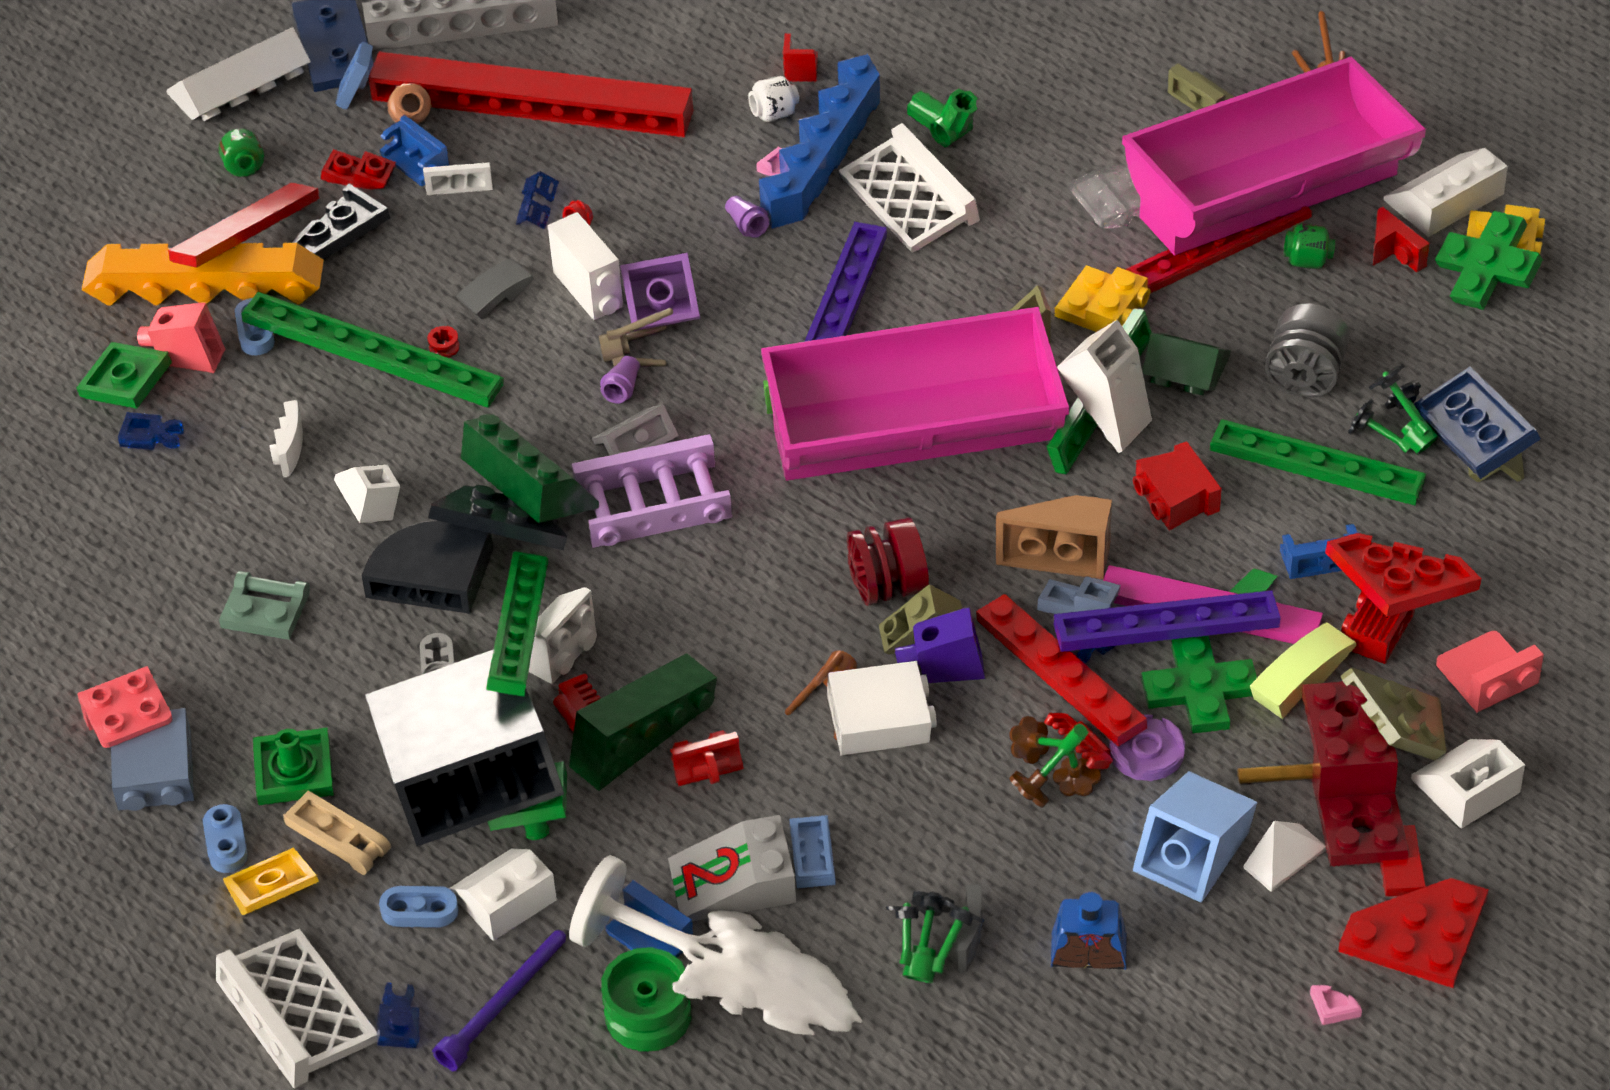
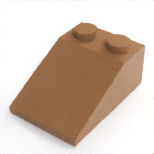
(1057, 536)

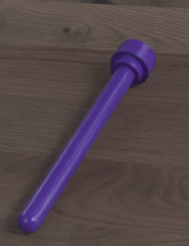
(453, 1050)

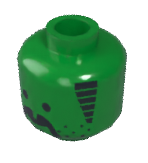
(1308, 246)

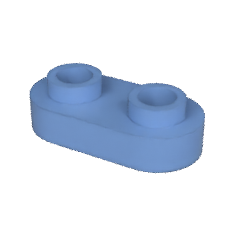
(252, 338)
(225, 835)
(419, 906)

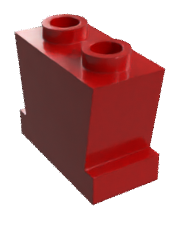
(1177, 486)

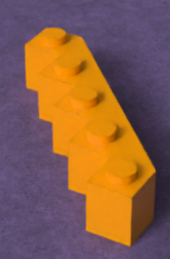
(241, 271)

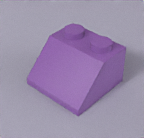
(658, 286)

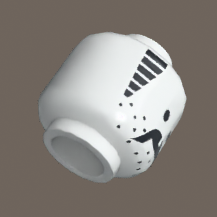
(773, 99)

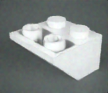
(563, 634)
(1472, 779)

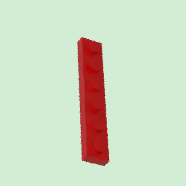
(1062, 670)

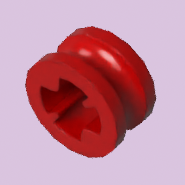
(438, 335)

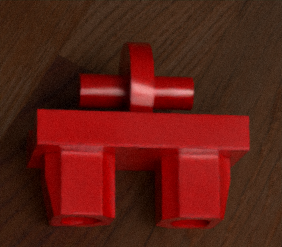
(706, 758)

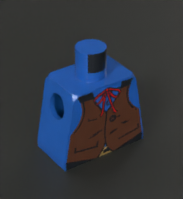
(1089, 934)

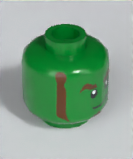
(241, 152)

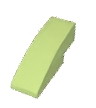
(1305, 662)

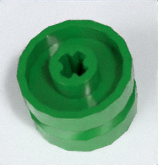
(640, 999)

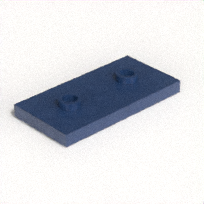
(330, 37)
(1476, 422)

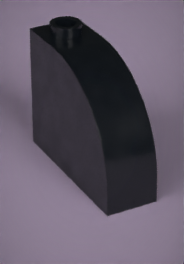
(429, 566)

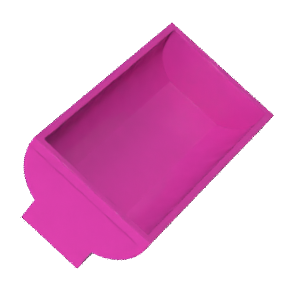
(1267, 154)
(914, 393)

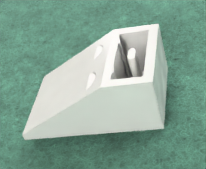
(1110, 383)

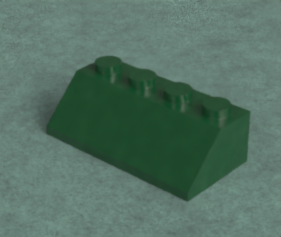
(522, 471)

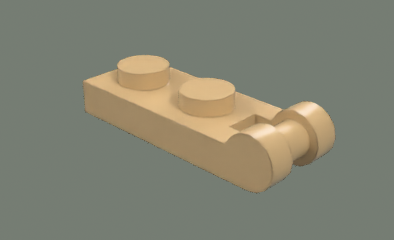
(336, 831)

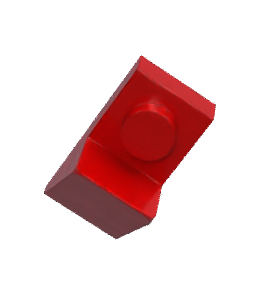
(1398, 239)

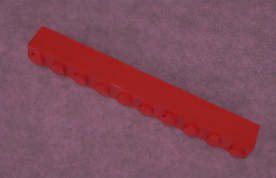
(537, 94)

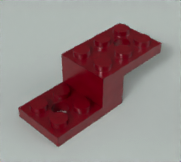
(1353, 778)

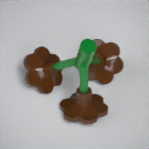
(1031, 741)

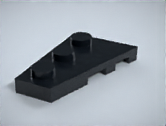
(343, 223)

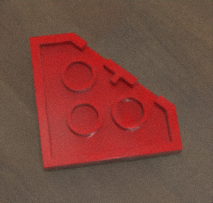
(1401, 575)
(1418, 931)

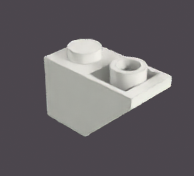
(369, 492)

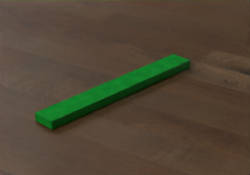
(373, 349)
(517, 624)

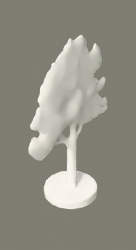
(750, 971)

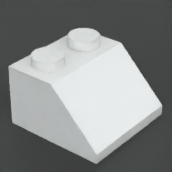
(506, 891)

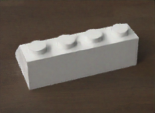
(239, 75)

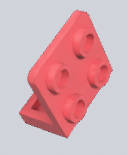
(1490, 669)
(124, 707)

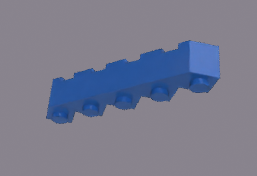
(822, 142)

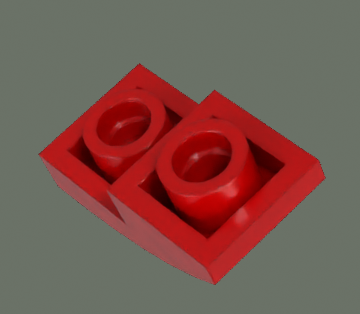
(365, 173)

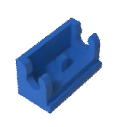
(413, 149)
(1310, 557)

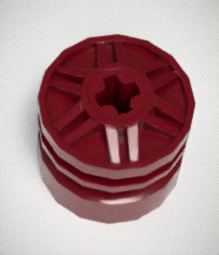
(879, 562)

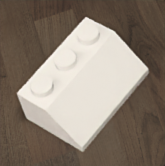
(1450, 190)

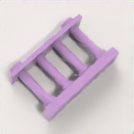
(646, 465)

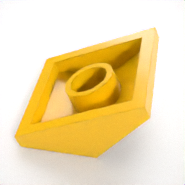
(269, 881)

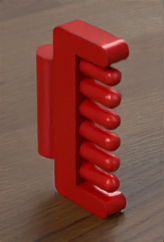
(573, 696)
(1091, 747)

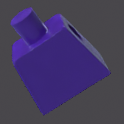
(946, 648)

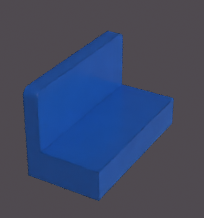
(651, 905)

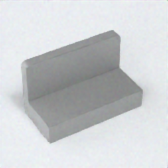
(640, 431)

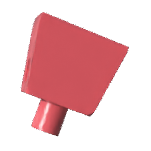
(186, 335)

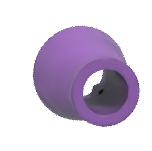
(748, 217)
(620, 380)

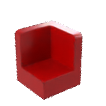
(799, 64)

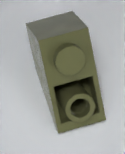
(927, 604)

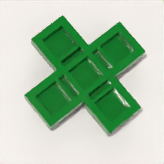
(1488, 260)
(1199, 684)

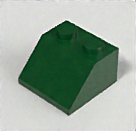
(1184, 362)

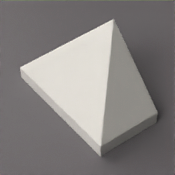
(458, 178)
(1282, 853)

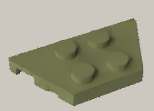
(1402, 714)

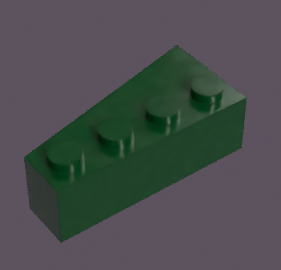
(638, 718)

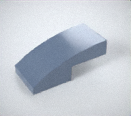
(1066, 598)

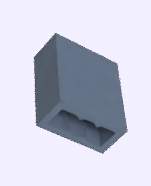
(154, 766)

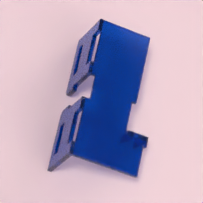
(528, 191)

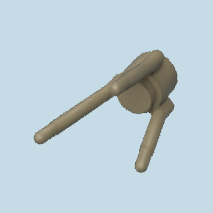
(615, 342)

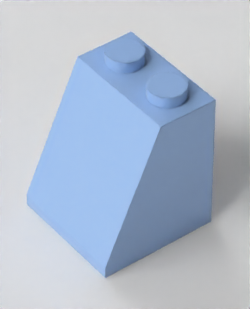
(1193, 835)

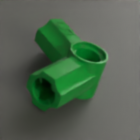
(947, 121)

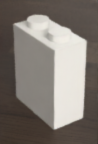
(585, 266)
(880, 707)

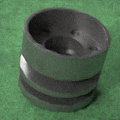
(1307, 350)

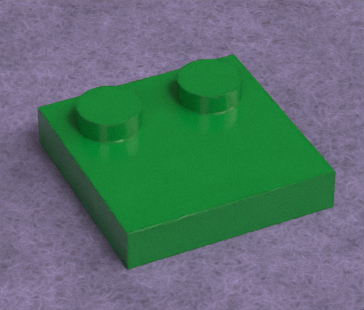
(124, 375)

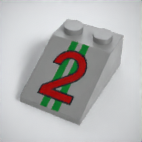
(735, 870)

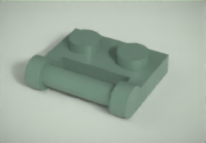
(261, 614)

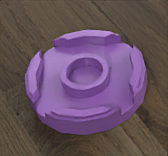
(1150, 757)

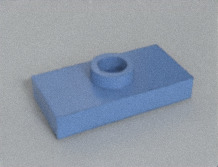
(355, 76)
(812, 851)

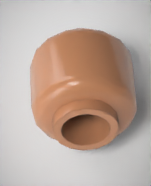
(411, 101)

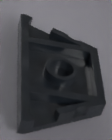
(495, 513)

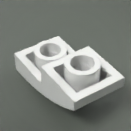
(288, 439)

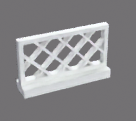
(934, 179)
(270, 1026)

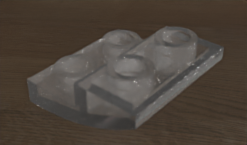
(1108, 196)

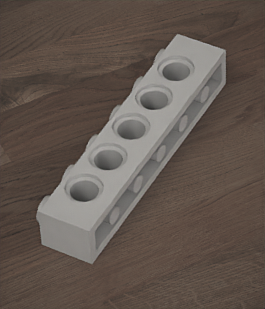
(430, 21)

